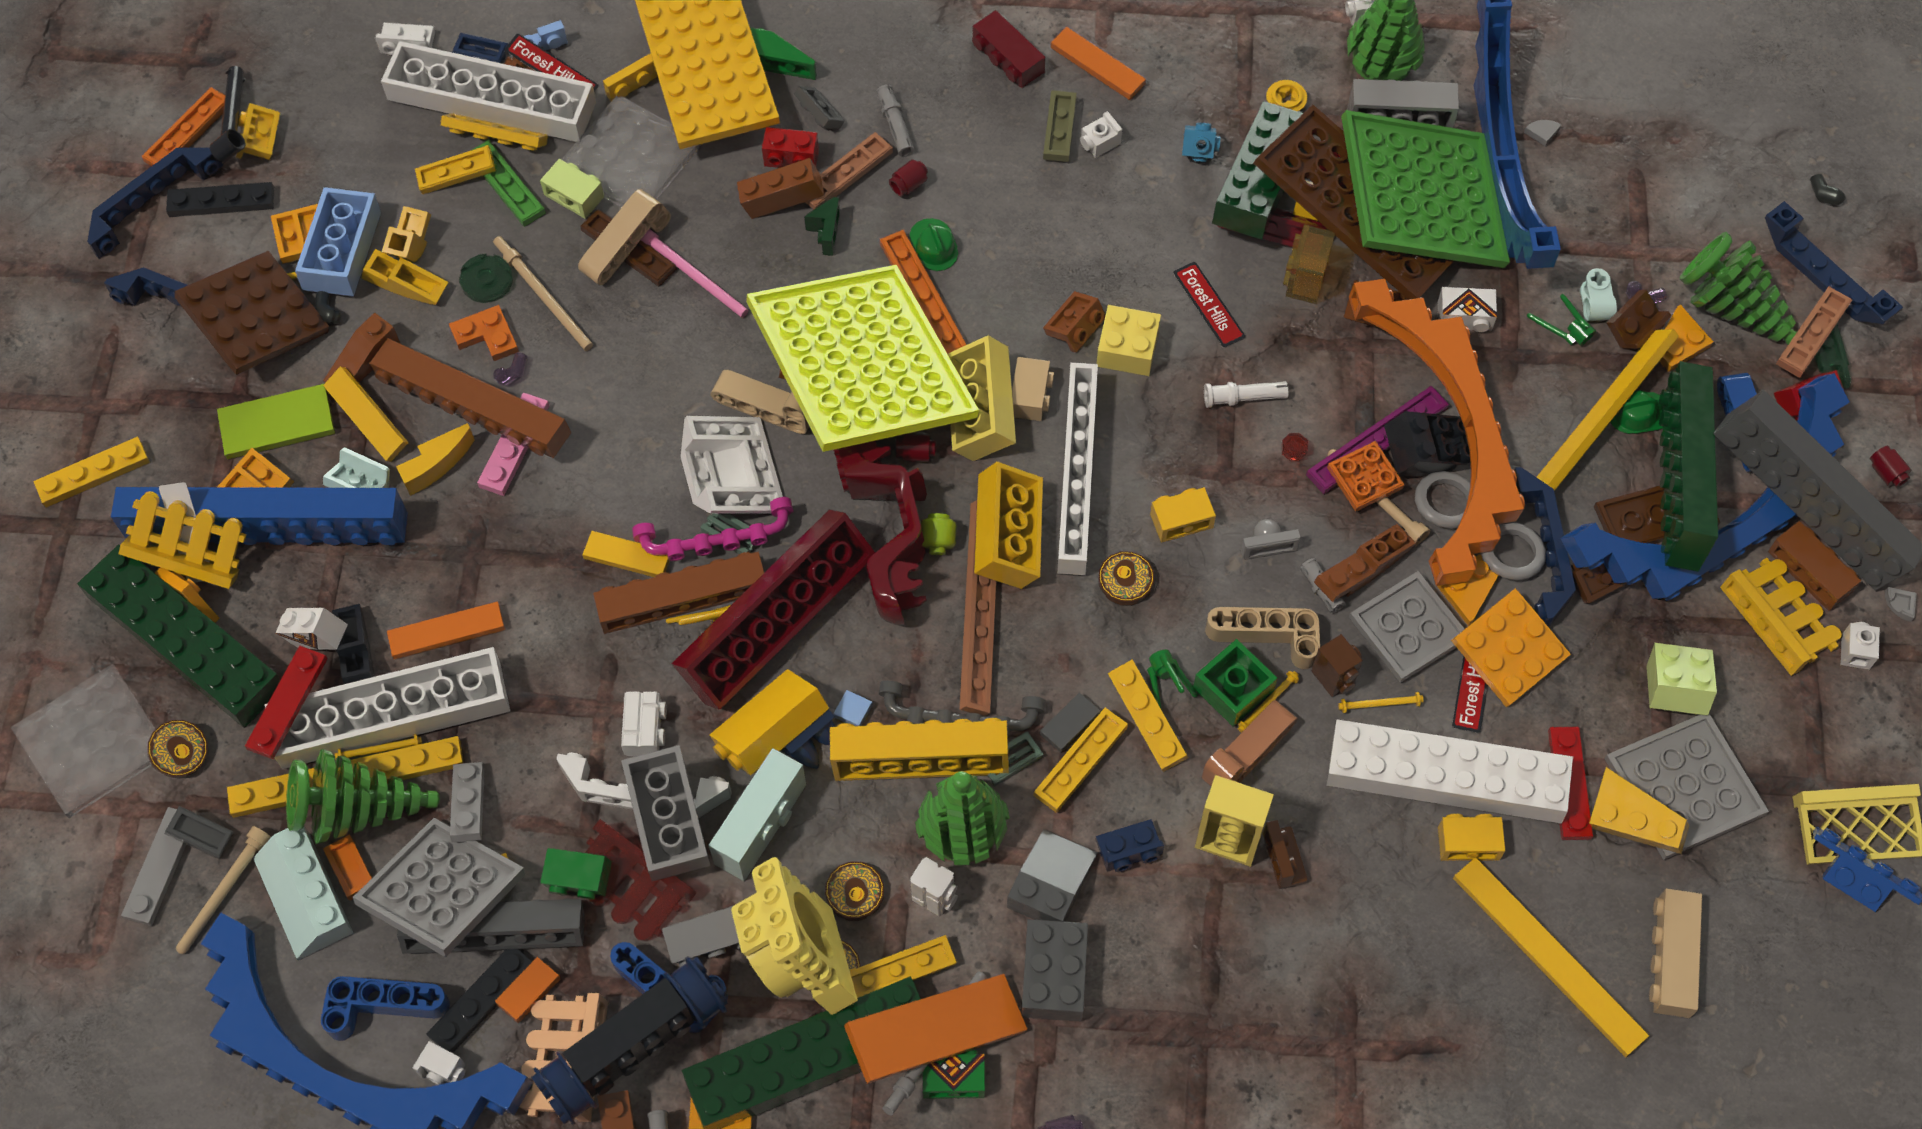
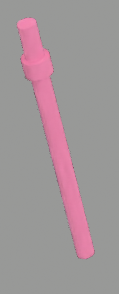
(652, 240)

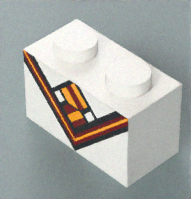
(1473, 304)
(311, 628)

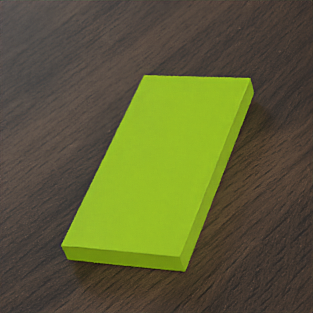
(275, 421)

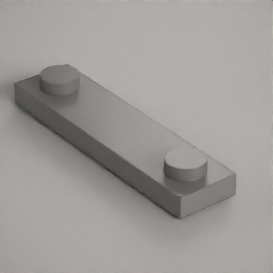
(154, 875)

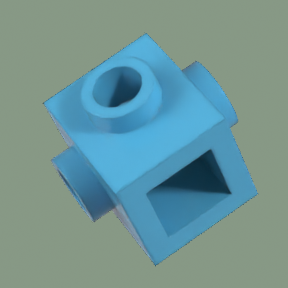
(1198, 151)

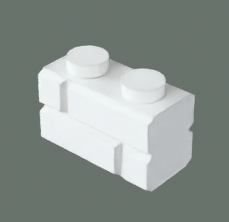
(642, 723)
(933, 887)

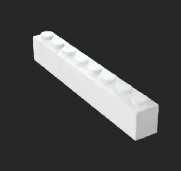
(1077, 469)

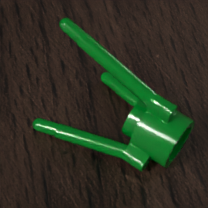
(1579, 329)
(1165, 667)

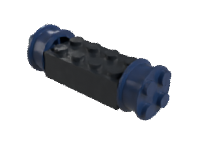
(629, 1038)

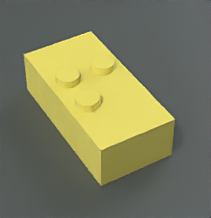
(987, 376)
(1233, 820)

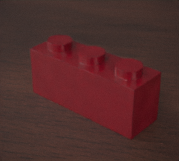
(1008, 49)

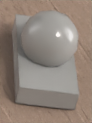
(1269, 540)

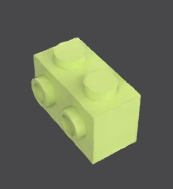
(572, 188)

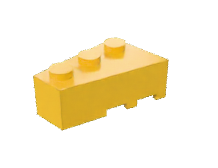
(1635, 815)

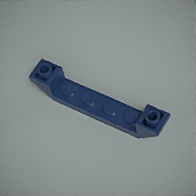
(141, 189)
(1822, 271)
(132, 285)
(1562, 582)

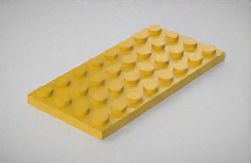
(707, 68)

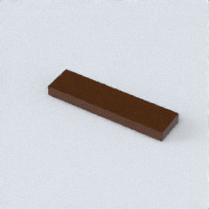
(642, 257)

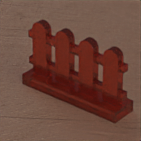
(639, 890)

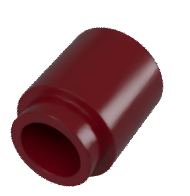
(908, 177)
(915, 447)
(1890, 467)

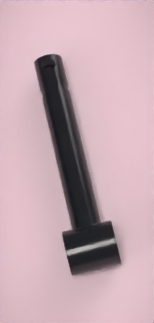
(231, 140)

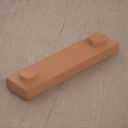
(852, 167)
(1814, 332)

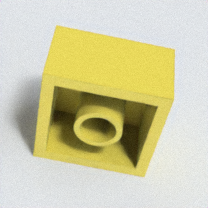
(1128, 340)

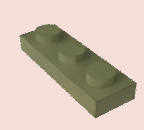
(1059, 126)

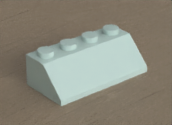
(301, 892)

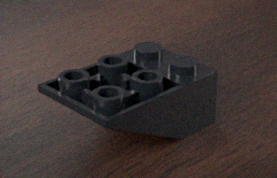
(1427, 443)

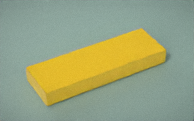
(455, 169)
(623, 555)

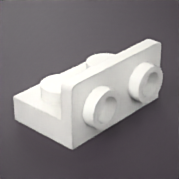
(408, 33)

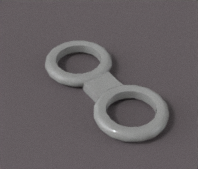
(1506, 528)

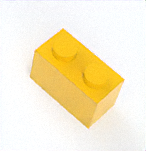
(1182, 514)
(1471, 837)

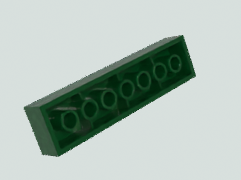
(1688, 467)
(181, 636)
(785, 1061)

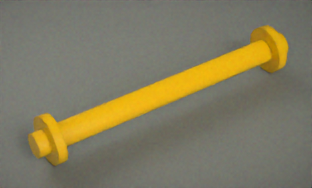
(1291, 677)
(1417, 699)
(379, 748)

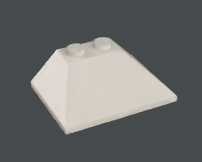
(728, 464)

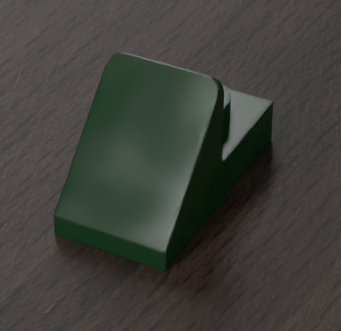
(825, 222)

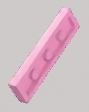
(506, 458)

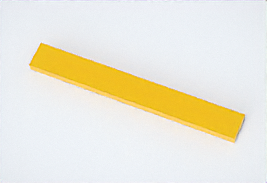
(1607, 407)
(1551, 957)

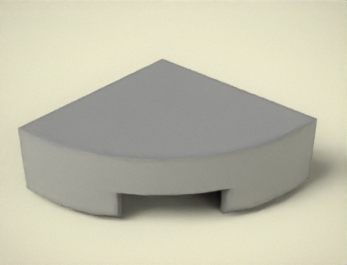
(1542, 130)
(1901, 602)

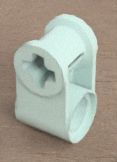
(1597, 296)

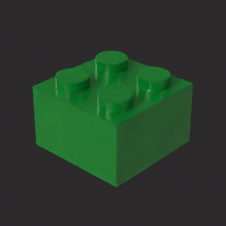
(1235, 682)

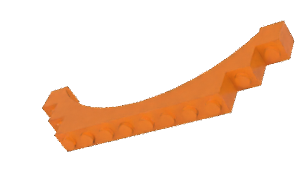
(1448, 352)

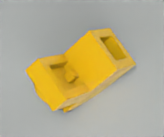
(408, 238)

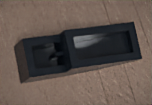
(354, 646)

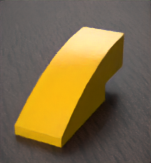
(403, 278)
(435, 459)

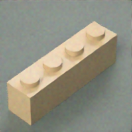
(1677, 953)

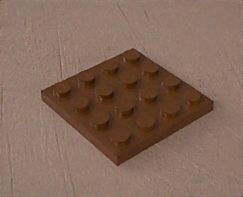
(251, 312)

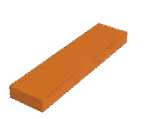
(1098, 63)
(188, 126)
(445, 630)

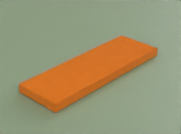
(935, 1028)

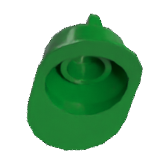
(934, 244)
(1639, 414)

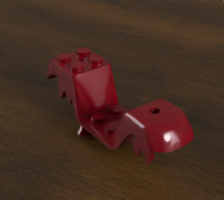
(889, 566)

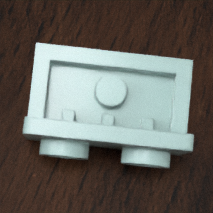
(357, 472)

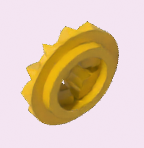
(1282, 89)

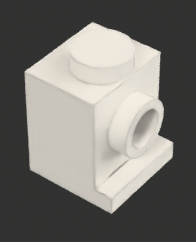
(1101, 135)
(439, 1064)

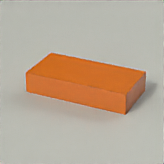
(348, 866)
(527, 989)

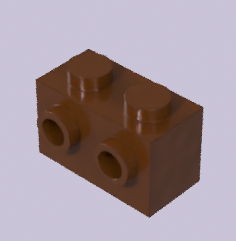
(1337, 666)

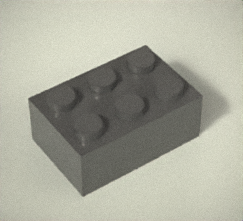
(1054, 970)

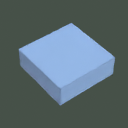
(852, 709)

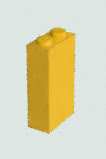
(768, 721)

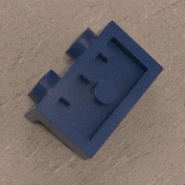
(1130, 845)

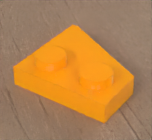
(256, 472)

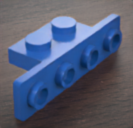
(1860, 876)

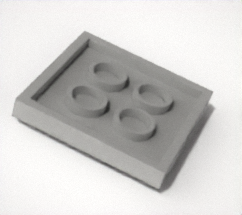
(1407, 626)

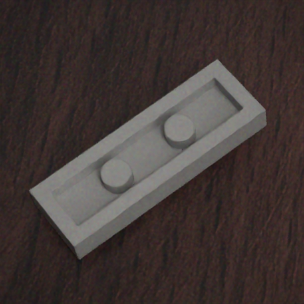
(467, 802)

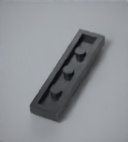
(220, 199)
(478, 1000)

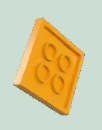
(1510, 647)

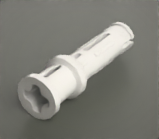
(1233, 393)

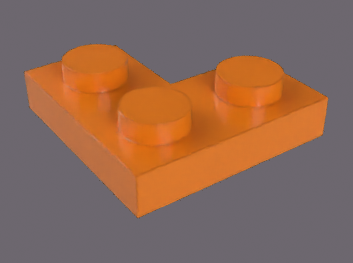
(488, 327)

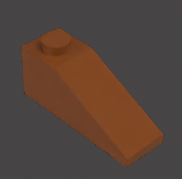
(363, 347)

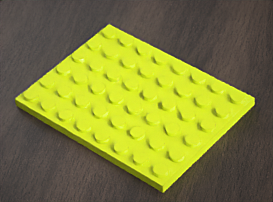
(861, 357)

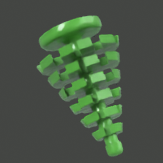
(1387, 40)
(1739, 279)
(347, 797)
(962, 819)

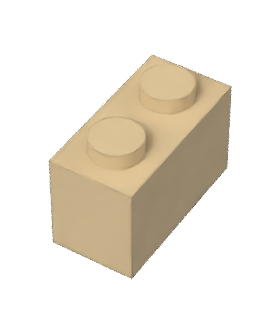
(1030, 388)

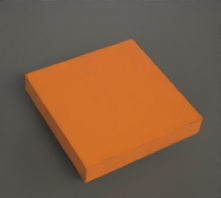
(1365, 476)

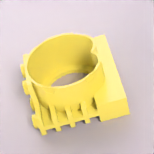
(793, 939)

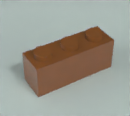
(780, 188)
(1815, 565)

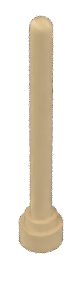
(1413, 529)
(255, 841)

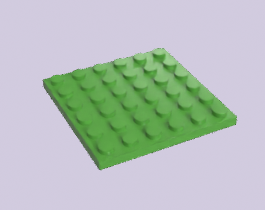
(1424, 189)

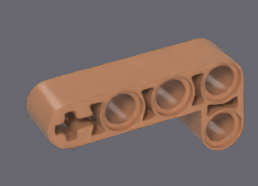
(1251, 745)

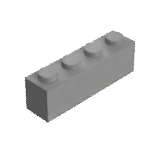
(701, 935)

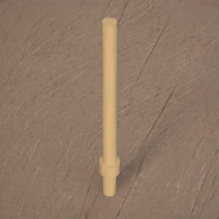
(514, 260)

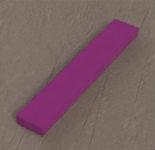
(1426, 402)

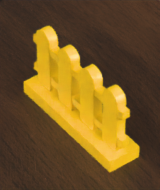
(163, 549)
(1768, 621)

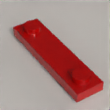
(286, 702)
(1576, 822)

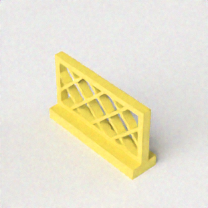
(1862, 798)

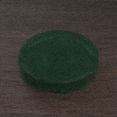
(486, 278)

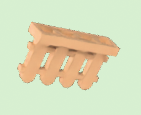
(591, 1013)

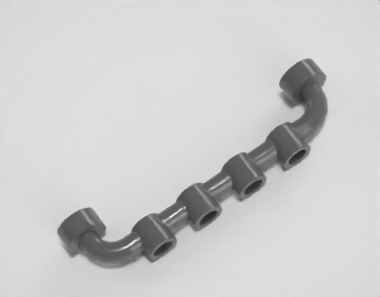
(891, 690)

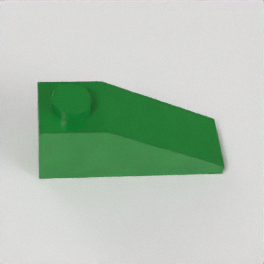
(781, 56)

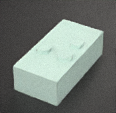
(758, 814)

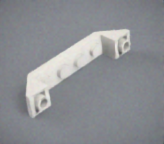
(575, 767)

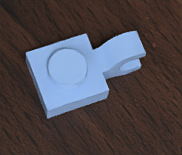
(549, 36)

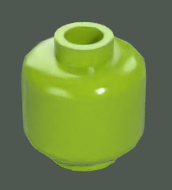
(938, 533)

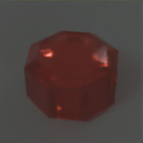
(1294, 446)

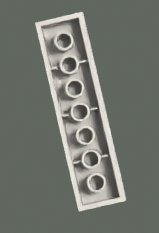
(489, 91)
(397, 706)
(1450, 771)

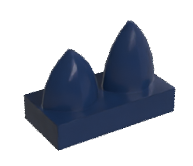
(803, 748)

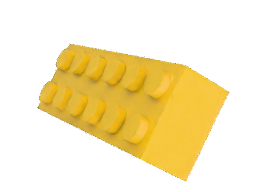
(918, 749)

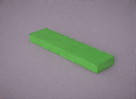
(512, 189)

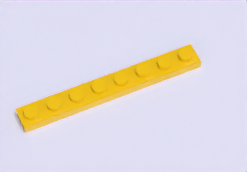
(401, 763)

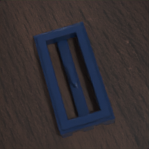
(479, 51)

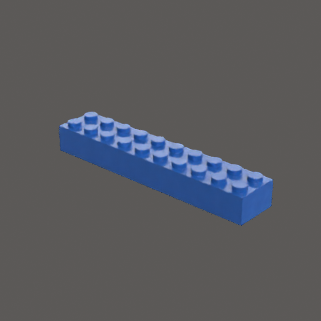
(288, 513)

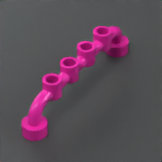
(703, 543)

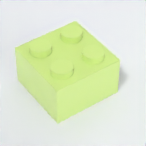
(1681, 679)

